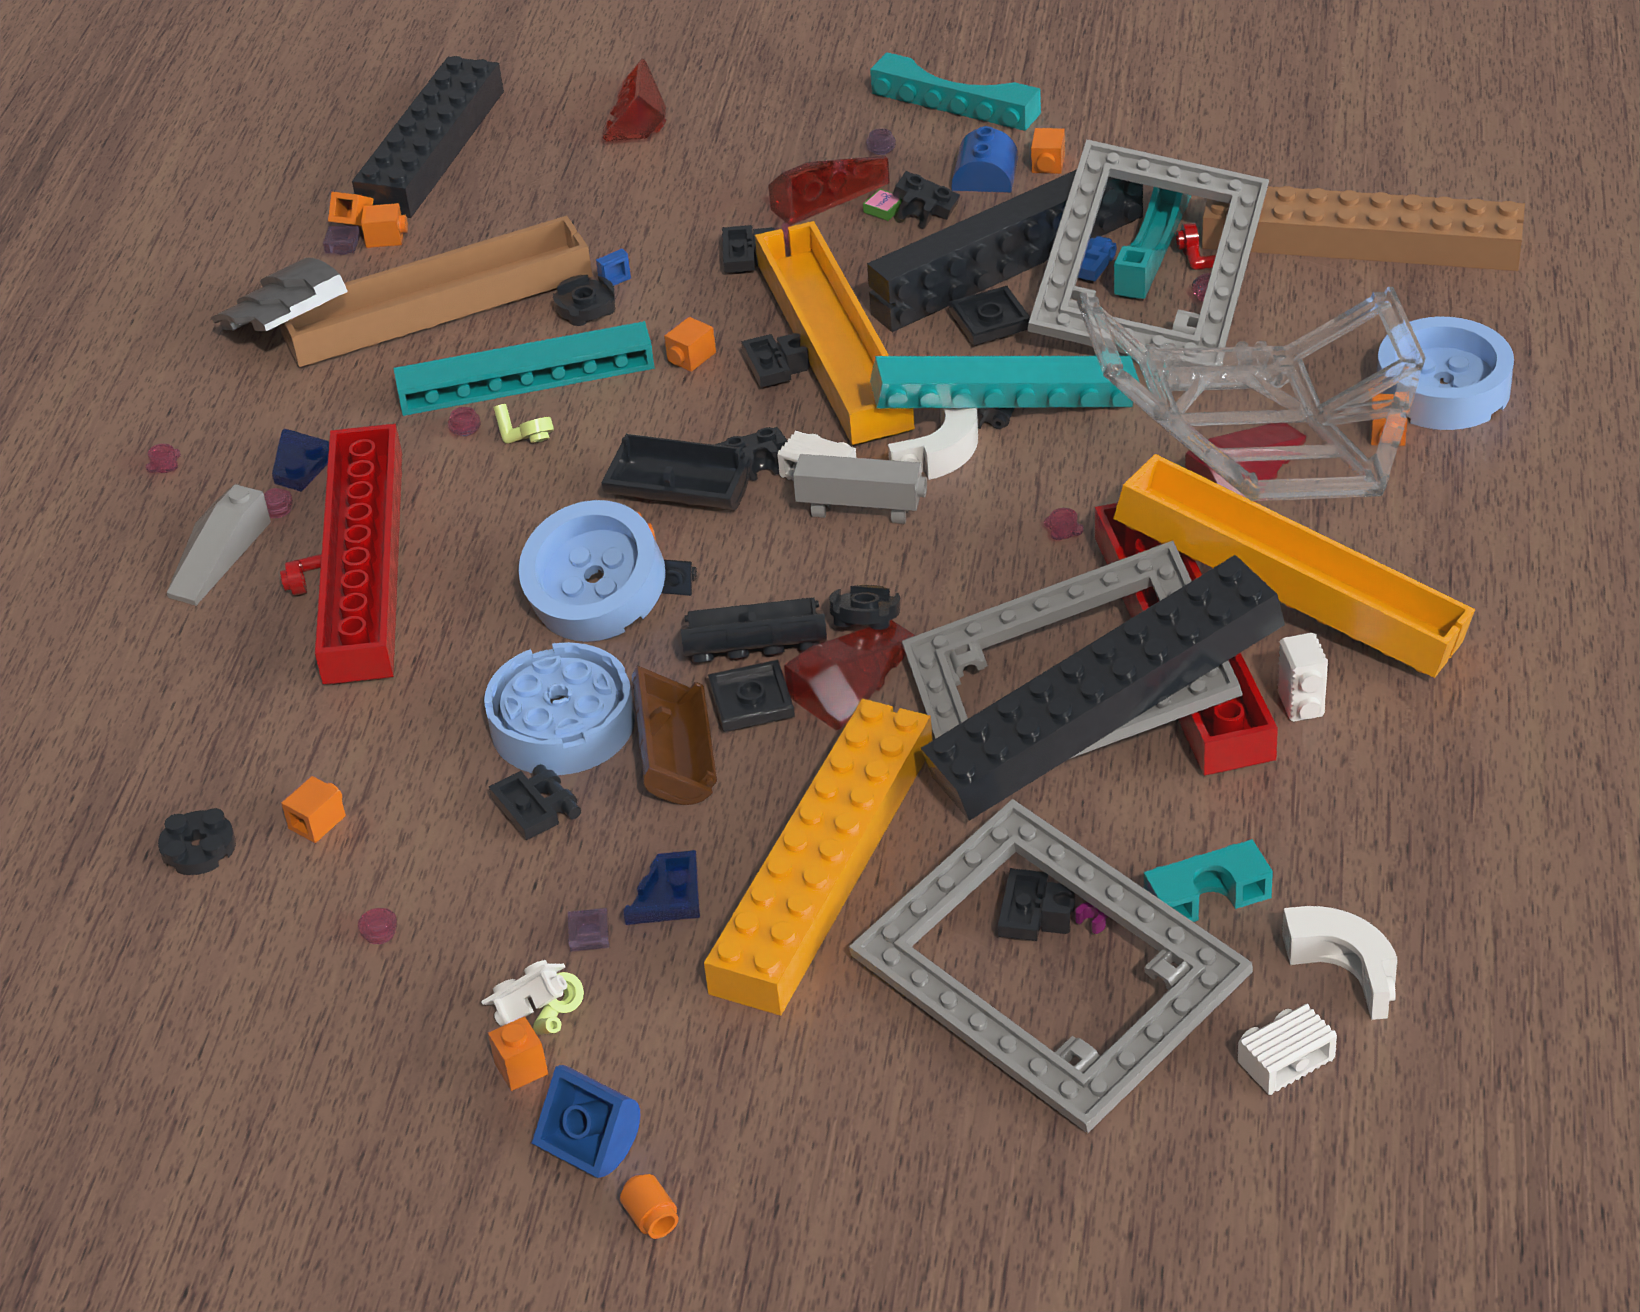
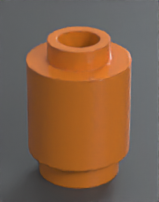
(649, 1205)

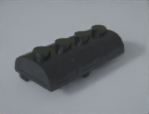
(678, 472)
(753, 626)

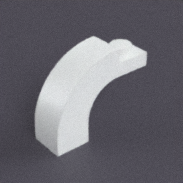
(945, 448)
(1347, 941)

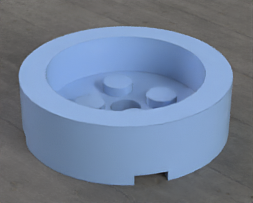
(1469, 359)
(577, 545)
(568, 732)

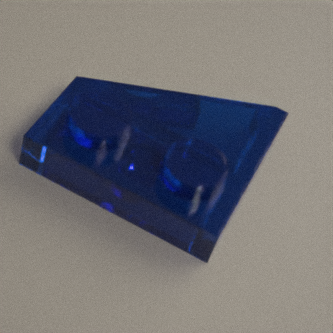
(299, 459)
(667, 891)

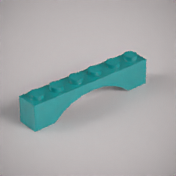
(1001, 104)
(1141, 259)

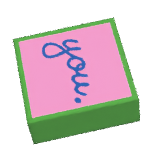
(882, 205)

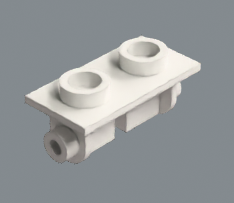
(539, 983)

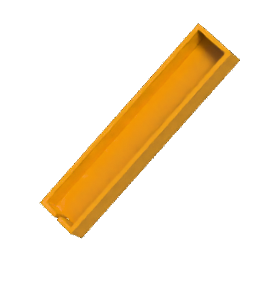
(832, 328)
(1297, 563)
(818, 858)

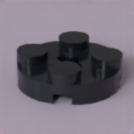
(584, 299)
(864, 606)
(181, 830)

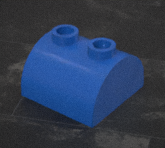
(985, 162)
(586, 1122)

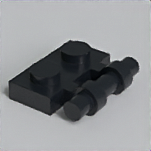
(527, 808)

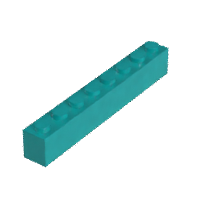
(524, 368)
(995, 382)

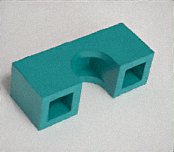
(1233, 871)

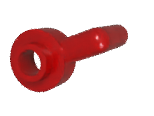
(1188, 240)
(293, 576)

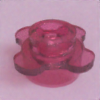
(162, 458)
(1063, 524)

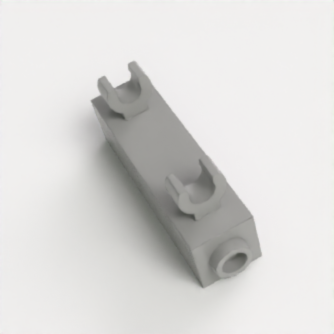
(859, 483)

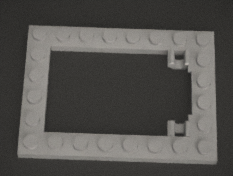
(1060, 317)
(944, 652)
(1097, 1083)

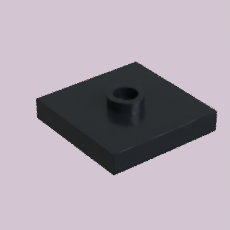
(989, 315)
(751, 695)

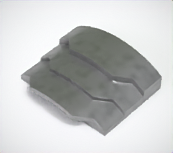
(284, 296)

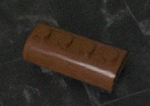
(674, 738)

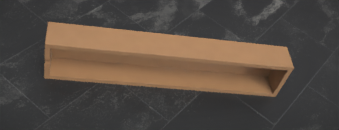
(1381, 228)
(439, 290)

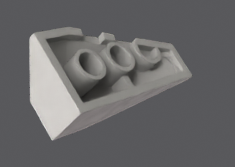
(218, 542)

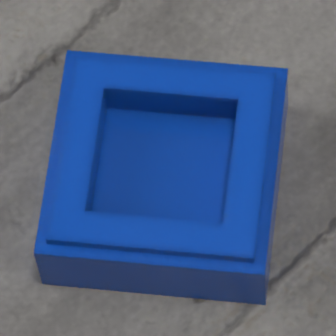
(614, 267)

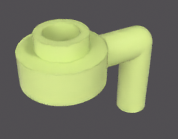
(535, 430)
(547, 1020)

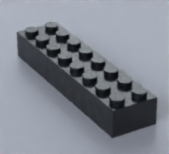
(430, 134)

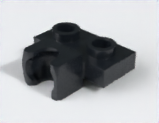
(924, 198)
(740, 248)
(775, 361)
(761, 448)
(1033, 903)

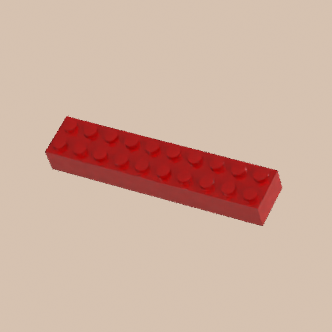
(359, 555)
(1220, 736)

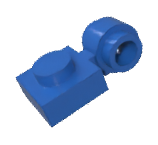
(1097, 257)

